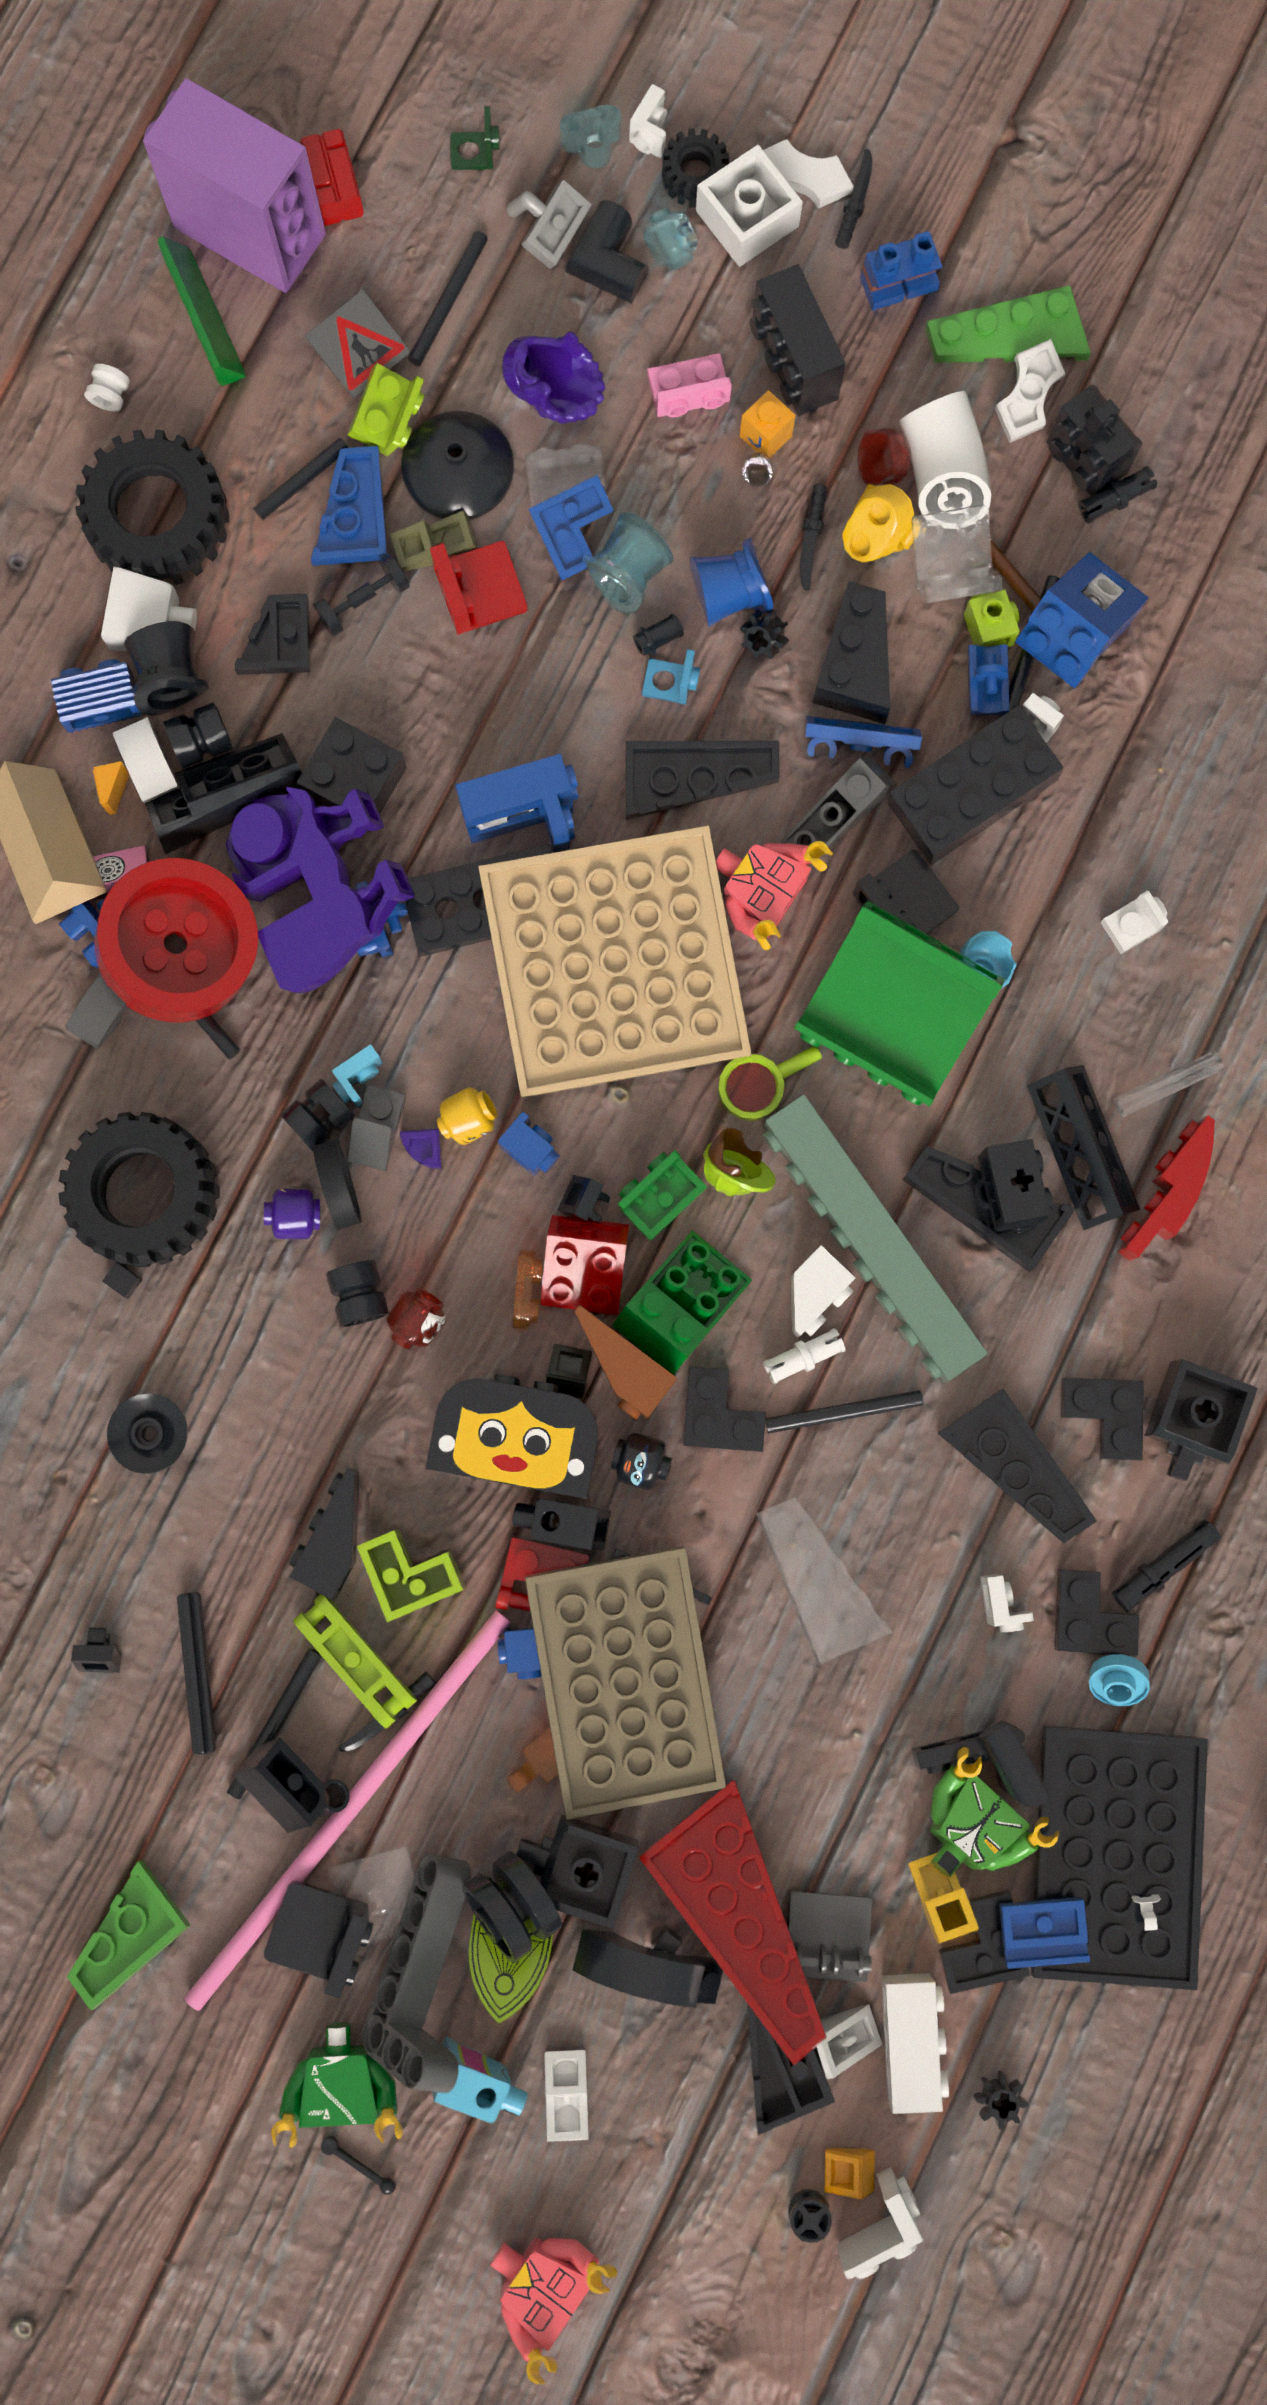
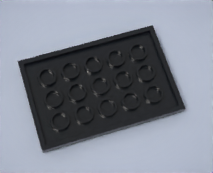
(1126, 1829)

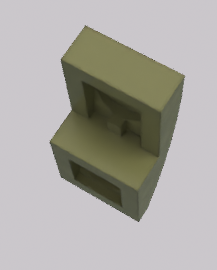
(414, 541)

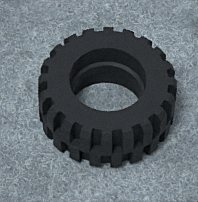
(99, 1157)

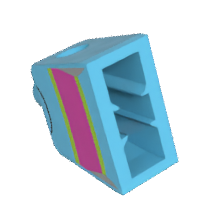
(481, 2086)

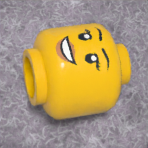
(467, 1115)

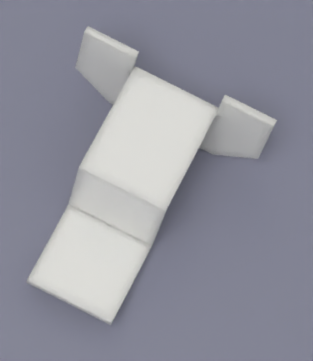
(1146, 1907)

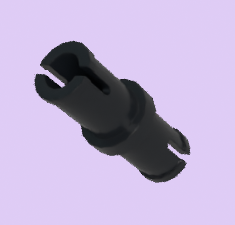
(1117, 494)

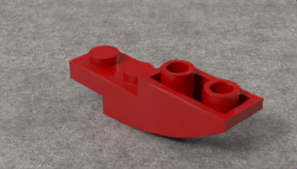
(1181, 1179)

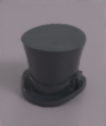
(164, 667)

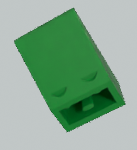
(681, 1302)

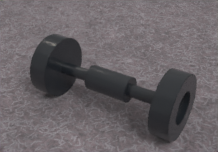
(393, 574)

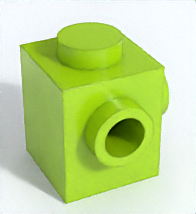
(992, 619)

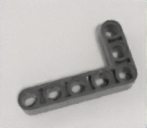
(410, 1978)

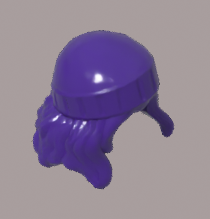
(554, 376)

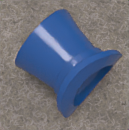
(730, 583)

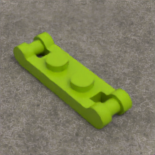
(354, 1660)

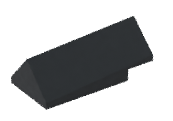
(220, 788)

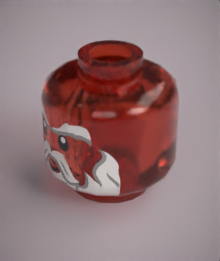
(416, 1319)

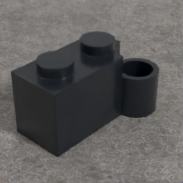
(288, 1786)

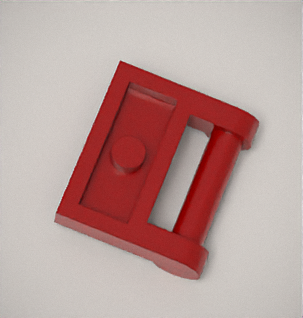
(529, 1558)

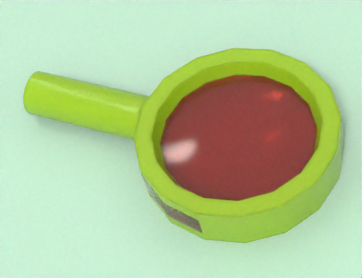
(755, 1085)

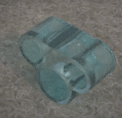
(589, 127)

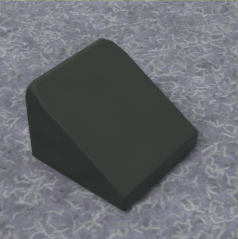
(569, 1370)

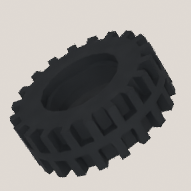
(170, 551)

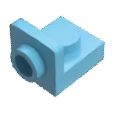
(358, 1068)

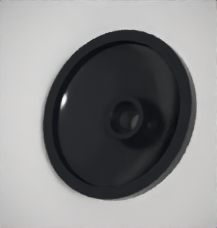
(464, 483)

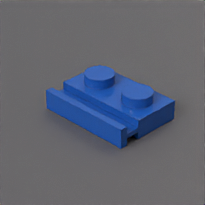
(1044, 1932)

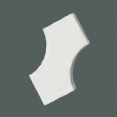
(817, 178)
(1023, 409)

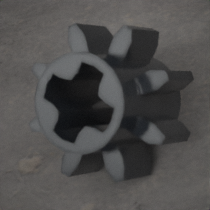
(764, 634)
(992, 2091)

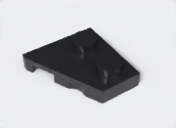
(279, 638)

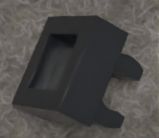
(581, 1198)
(97, 1654)

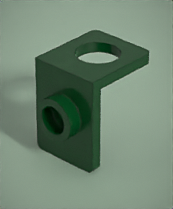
(486, 141)

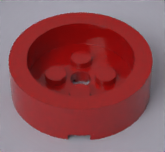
(185, 901)

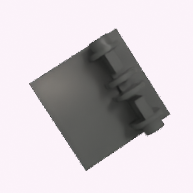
(831, 1935)

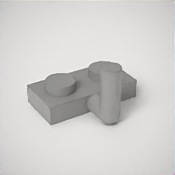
(554, 221)

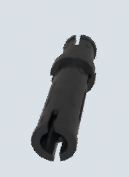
(1175, 1558)

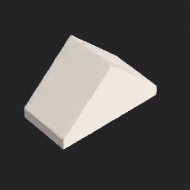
(849, 2039)

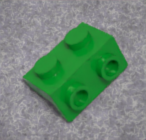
(660, 1195)

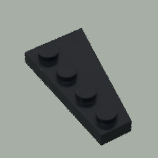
(689, 772)
(962, 1194)
(1013, 1457)

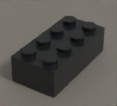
(975, 785)

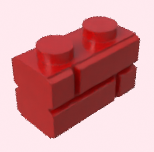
(333, 176)

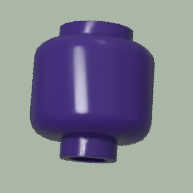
(292, 1213)

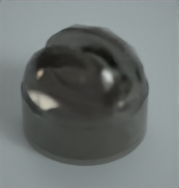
(755, 475)

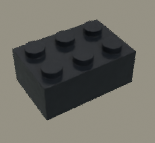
(797, 340)

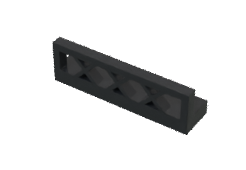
(1096, 1146)

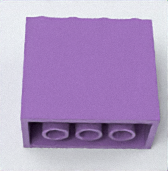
(235, 184)

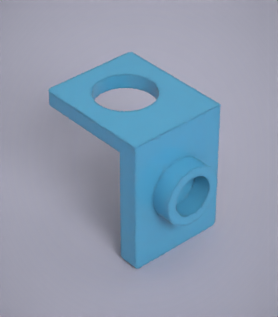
(685, 677)

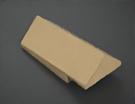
(45, 842)

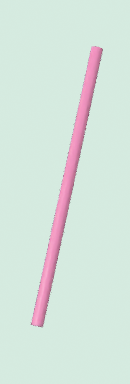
(339, 1821)

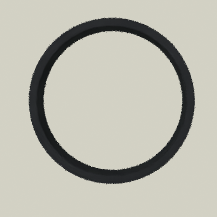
(337, 1184)

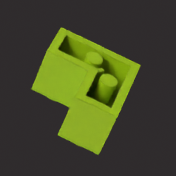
(402, 1585)

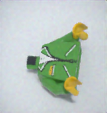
(978, 1823)

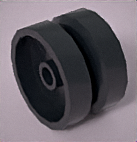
(512, 1906)

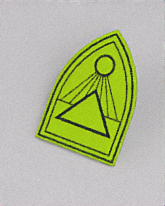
(499, 1982)

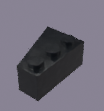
(856, 661)
(779, 2087)

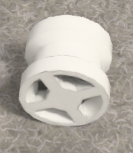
(107, 387)

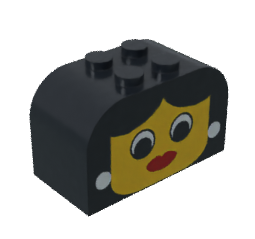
(515, 1435)

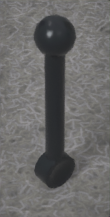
(330, 2146)

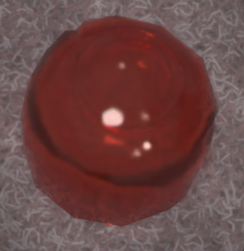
(883, 457)

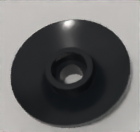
(127, 1430)

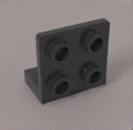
(908, 892)

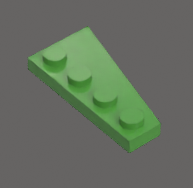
(1010, 328)

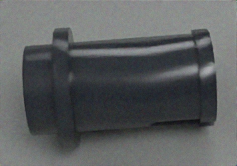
(657, 635)

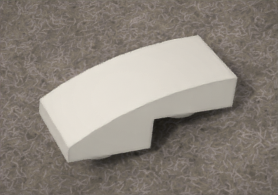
(145, 760)

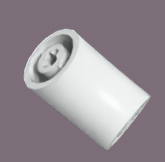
(947, 455)

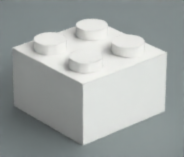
(748, 205)

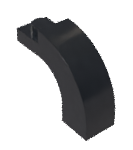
(647, 1971)

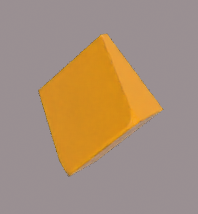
(110, 785)
(849, 2172)

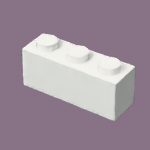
(913, 2043)

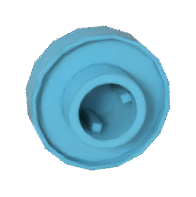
(1119, 1680)

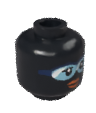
(641, 1461)

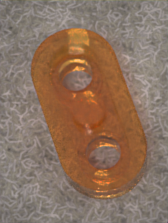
(525, 1307)

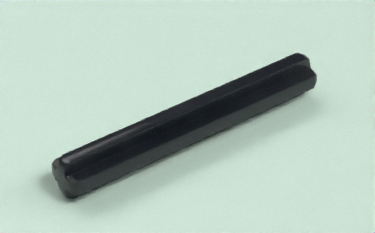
(196, 1673)

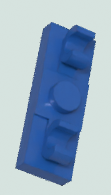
(862, 737)

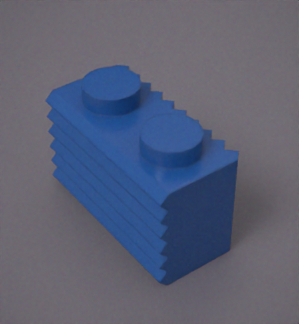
(95, 695)

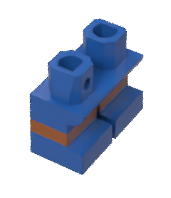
(901, 271)

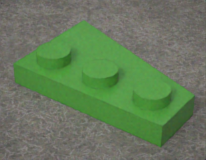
(131, 1935)

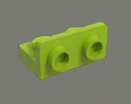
(386, 410)

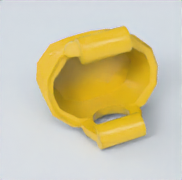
(879, 524)

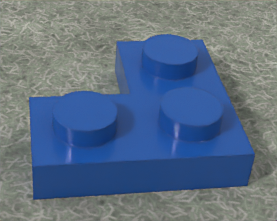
(561, 520)

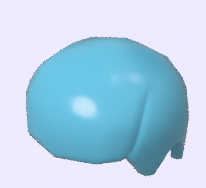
(992, 952)

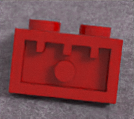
(478, 585)
(584, 1264)

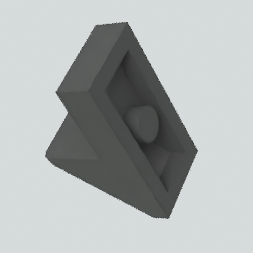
(376, 1128)

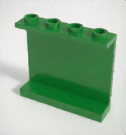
(898, 1004)

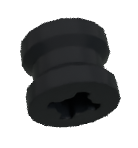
(814, 2224)

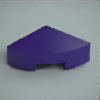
(423, 1146)

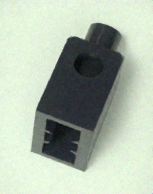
(578, 1525)

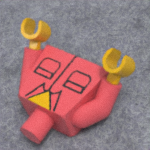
(766, 884)
(544, 2293)

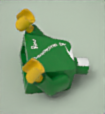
(338, 2089)

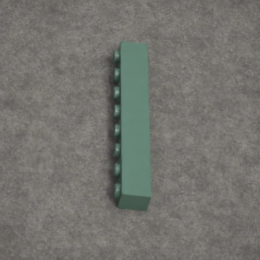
(873, 1239)

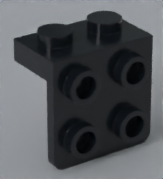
(319, 1935)

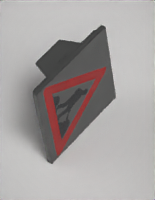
(355, 341)

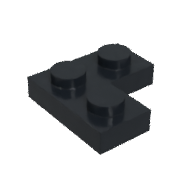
(1118, 1408)
(710, 1423)
(1080, 1623)
(981, 1961)

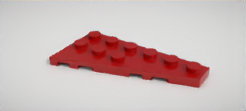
(727, 1898)

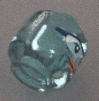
(670, 239)

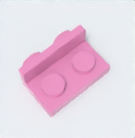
(689, 385)

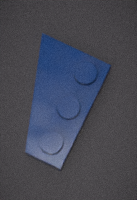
(354, 514)

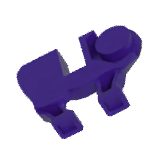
(290, 839)

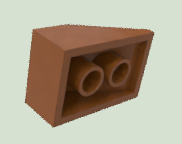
(630, 1372)

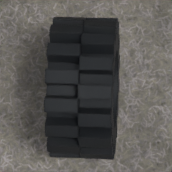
(686, 149)

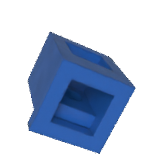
(529, 1146)

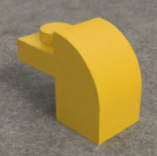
(942, 1901)

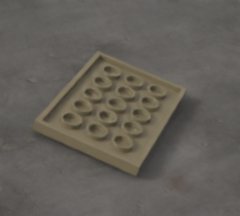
(625, 1682)

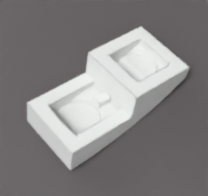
(566, 2095)

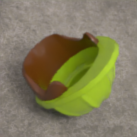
(735, 1167)

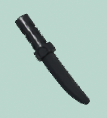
(855, 206)
(812, 527)
(419, 1687)

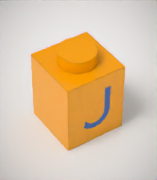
(767, 425)

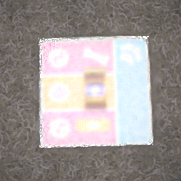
(381, 1882)

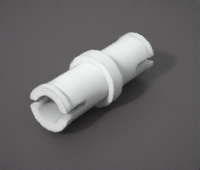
(804, 1356)

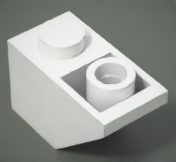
(816, 1286)

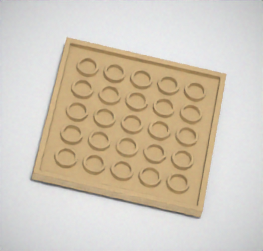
(614, 961)

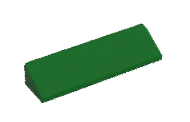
(202, 311)

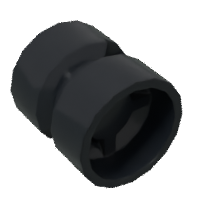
(198, 735)
(307, 1125)
(357, 1293)

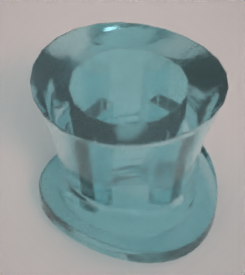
(628, 562)

